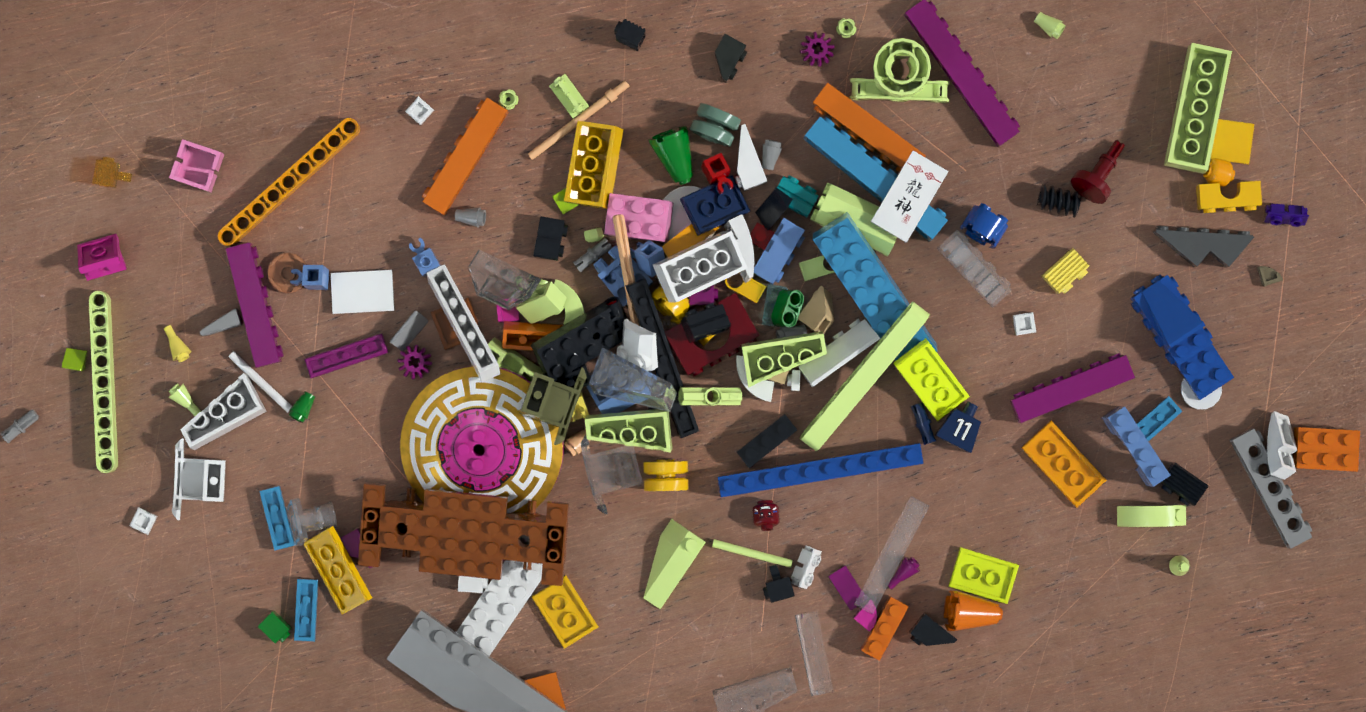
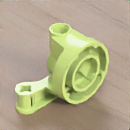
(914, 88)

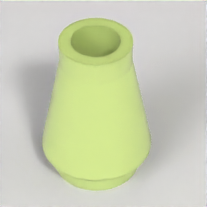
(1052, 26)

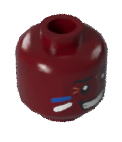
(766, 515)

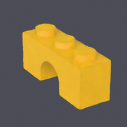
(1247, 196)

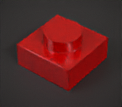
(761, 236)

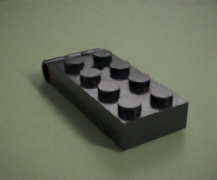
(581, 339)

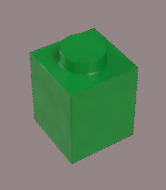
(275, 627)

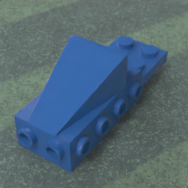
(1181, 335)

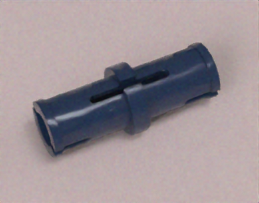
(923, 423)

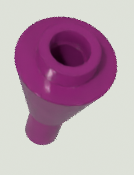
(907, 569)

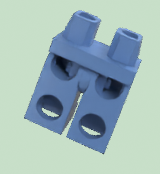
(613, 277)

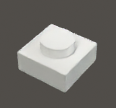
(794, 380)

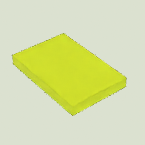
(983, 575)

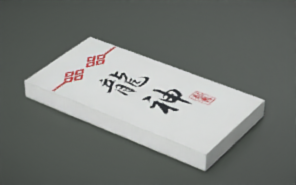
(909, 196)

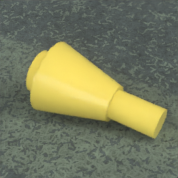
(178, 348)

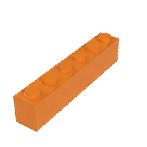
(864, 127)
(465, 156)

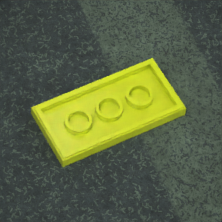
(931, 379)

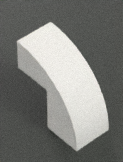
(761, 390)

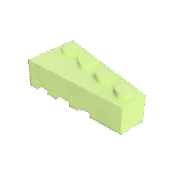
(633, 428)

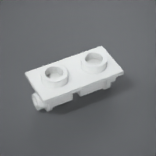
(804, 576)

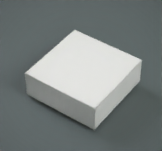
(419, 110)
(1024, 323)
(143, 521)

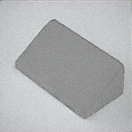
(409, 330)

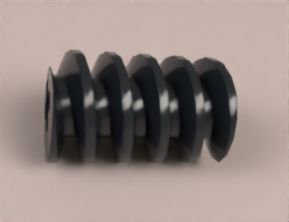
(1059, 200)

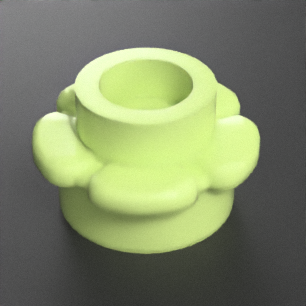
(851, 27)
(508, 104)

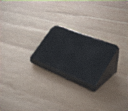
(773, 208)

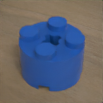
(984, 225)

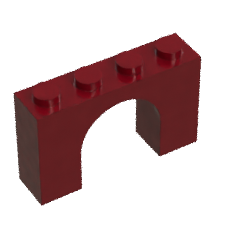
(694, 358)

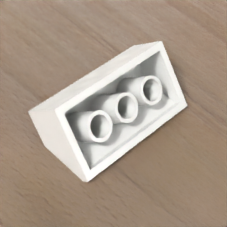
(840, 351)

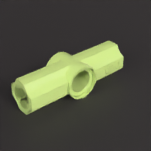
(721, 396)

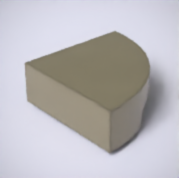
(1268, 275)

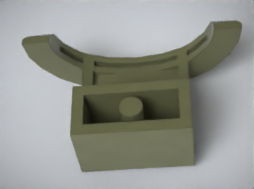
(552, 402)

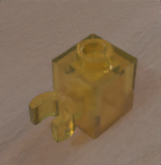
(107, 173)

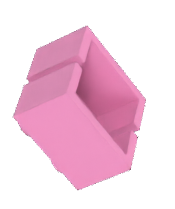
(197, 166)

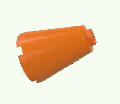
(969, 611)

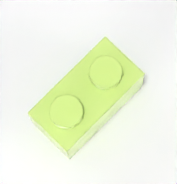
(543, 303)

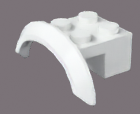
(196, 479)

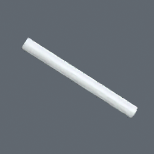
(260, 381)

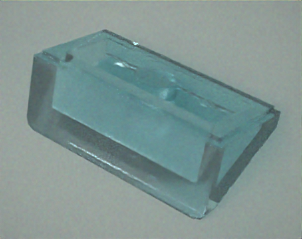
(770, 300)

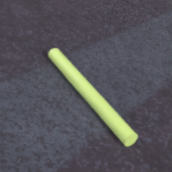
(752, 553)

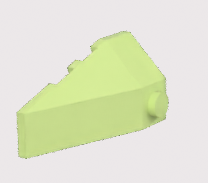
(672, 558)

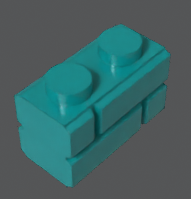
(802, 197)

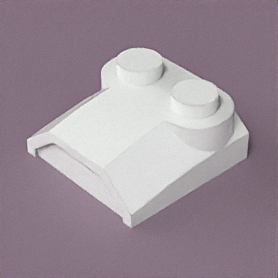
(638, 346)

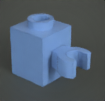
(646, 256)
(425, 259)
(313, 277)

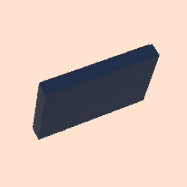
(711, 209)

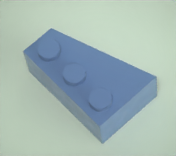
(779, 251)

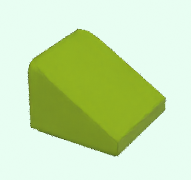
(563, 206)
(74, 359)

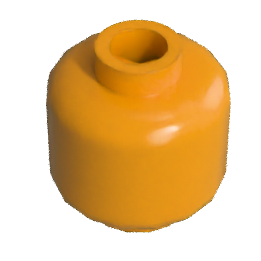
(1219, 172)

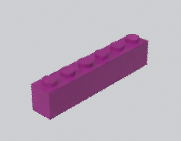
(253, 305)
(1073, 388)

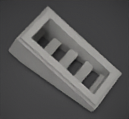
(229, 320)

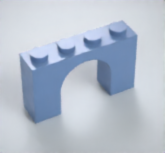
(1125, 428)

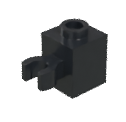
(779, 587)

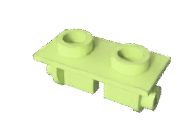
(568, 96)

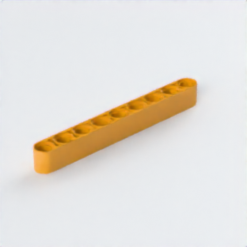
(278, 185)

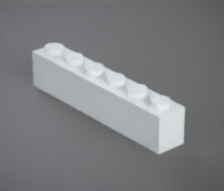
(463, 323)

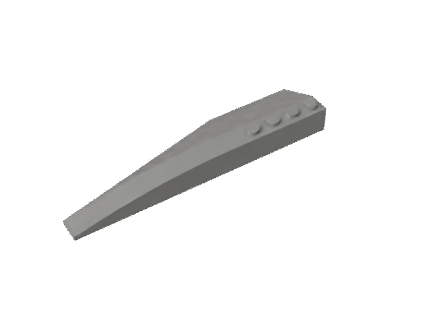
(462, 671)

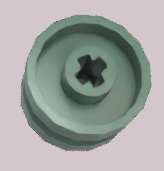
(714, 126)

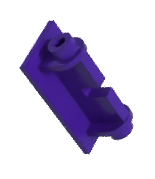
(1277, 215)

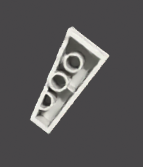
(228, 411)

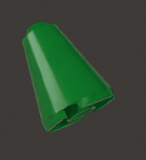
(674, 153)

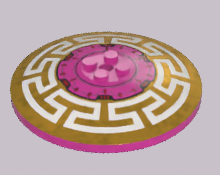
(464, 412)

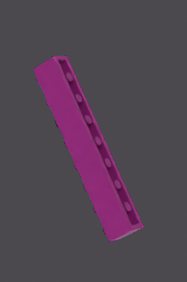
(961, 72)

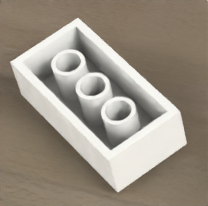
(700, 266)

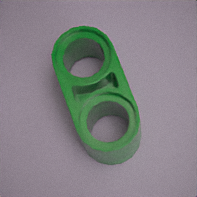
(785, 307)

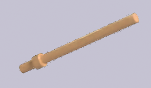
(610, 96)

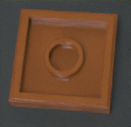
(446, 333)

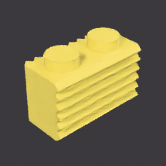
(1066, 271)

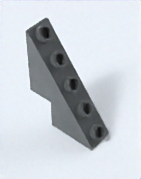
(1196, 245)

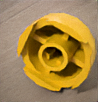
(675, 310)

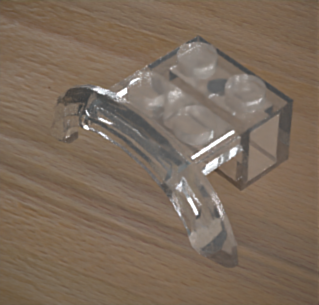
(610, 471)

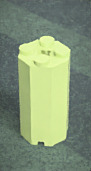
(838, 202)

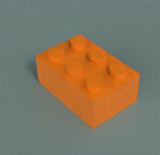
(1326, 449)

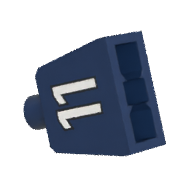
(961, 428)

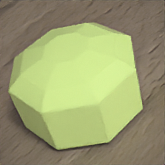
(593, 235)

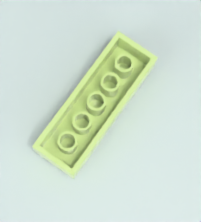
(1197, 108)

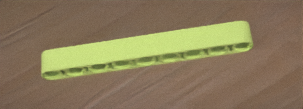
(864, 376)
(108, 391)

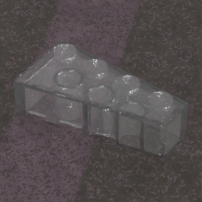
(974, 268)

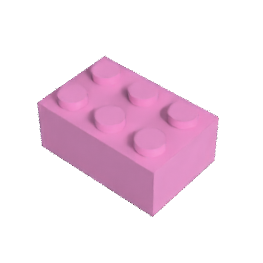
(643, 217)

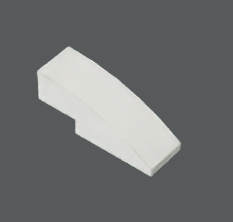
(744, 241)
(1280, 446)

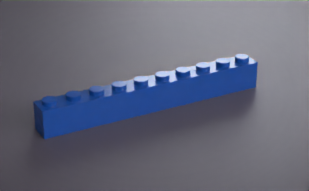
(820, 470)

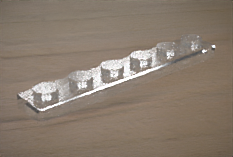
(891, 555)

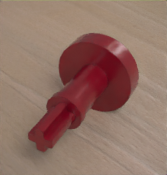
(1092, 184)

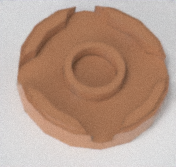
(280, 272)

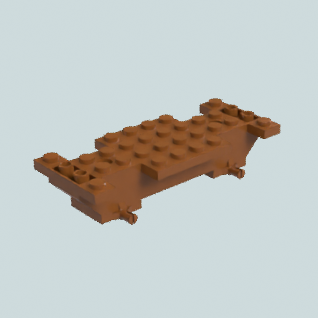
(463, 533)

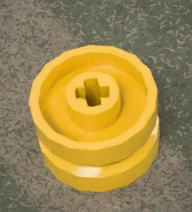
(665, 475)

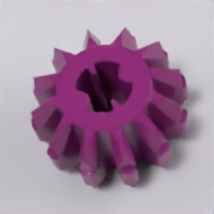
(810, 52)
(417, 355)

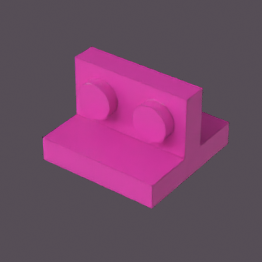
(100, 257)

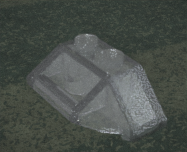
(501, 281)

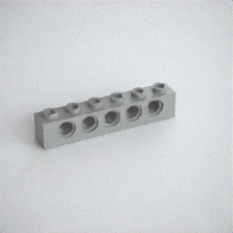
(1291, 537)

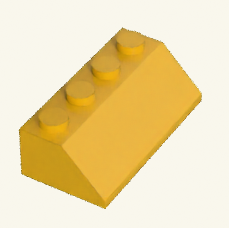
(593, 164)

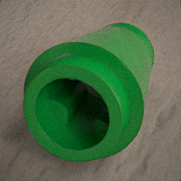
(302, 407)

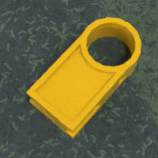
(751, 290)

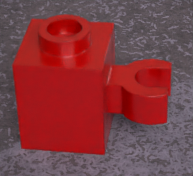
(717, 171)

